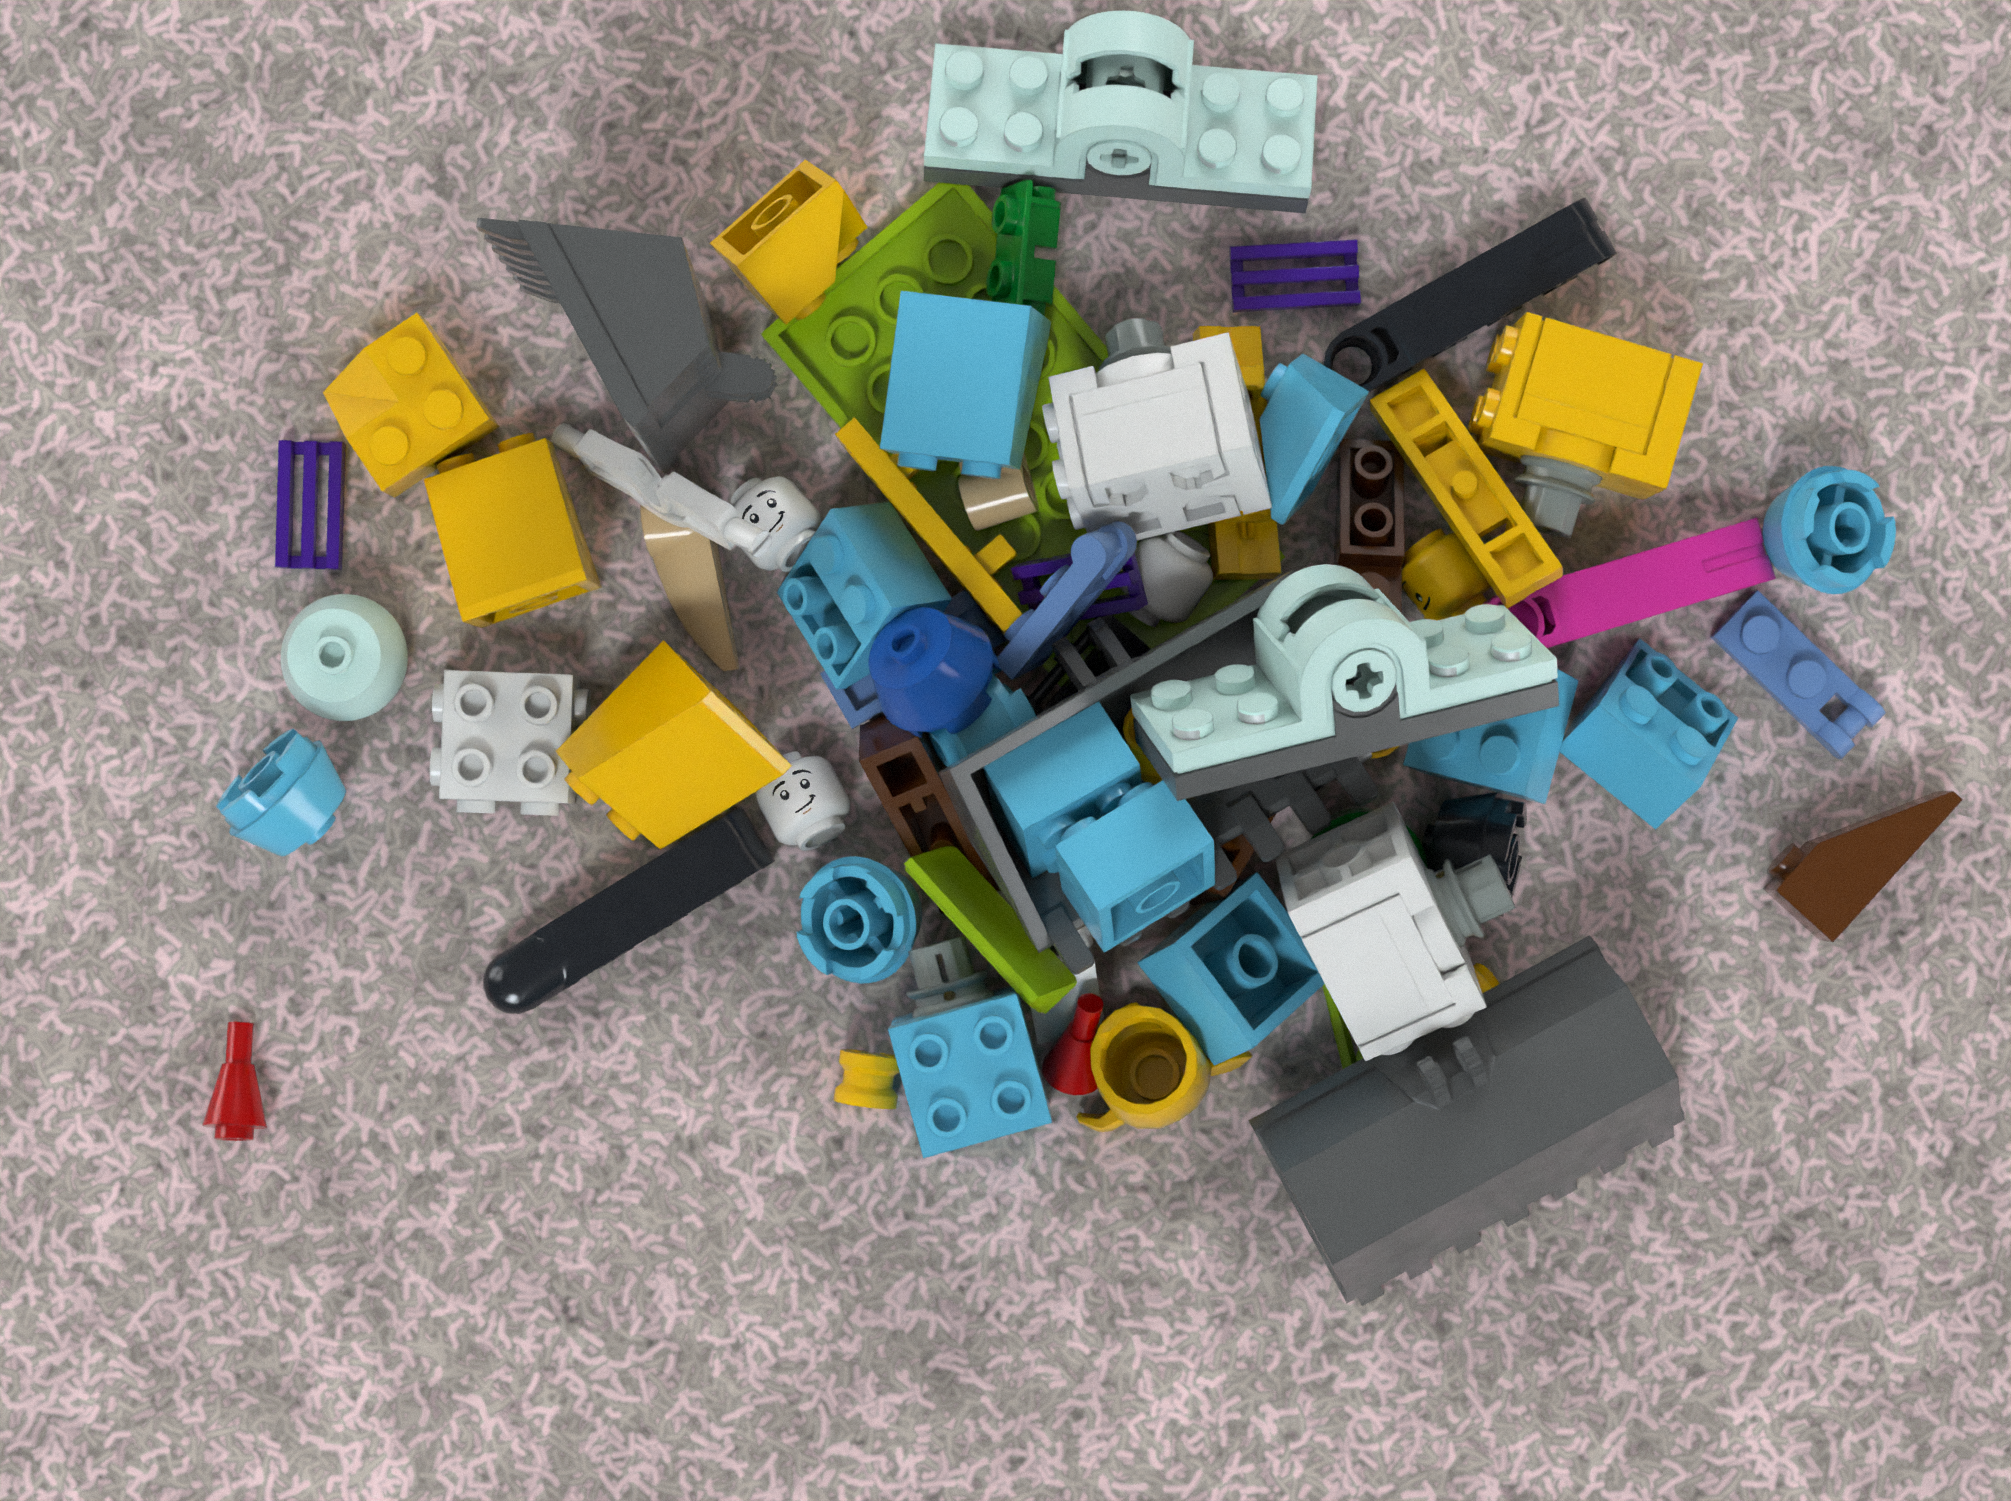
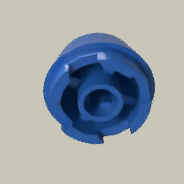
(932, 671)

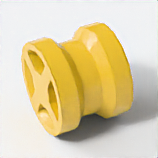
(867, 1079)

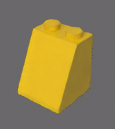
(509, 531)
(668, 751)

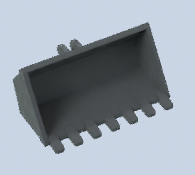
(638, 321)
(1472, 1121)

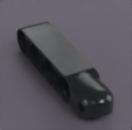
(1477, 293)
(625, 914)

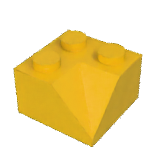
(792, 242)
(407, 406)

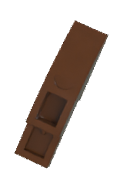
(1371, 514)

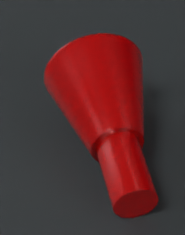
(1069, 1060)
(236, 1098)

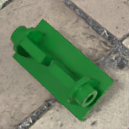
(1024, 220)

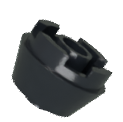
(1476, 828)

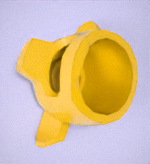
(1149, 1069)

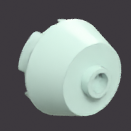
(344, 657)

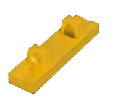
(1465, 488)
(1247, 543)
(972, 572)

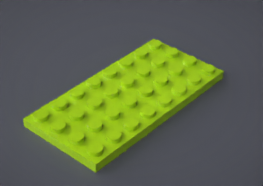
(846, 359)

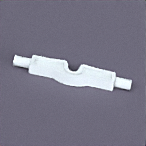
(668, 497)

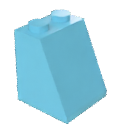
(962, 382)

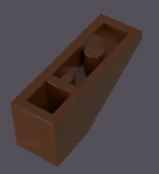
(912, 792)
(1842, 871)

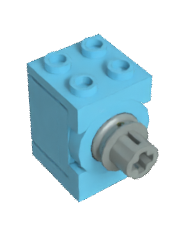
(965, 1055)

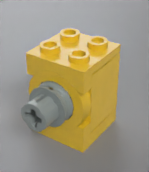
(1581, 415)

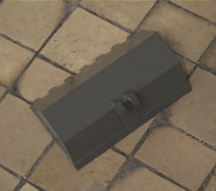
(1194, 653)

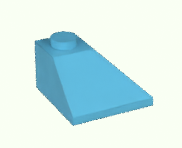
(1303, 429)

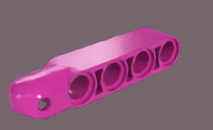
(1646, 584)

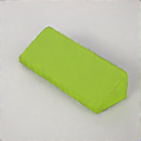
(991, 926)

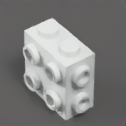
(504, 739)

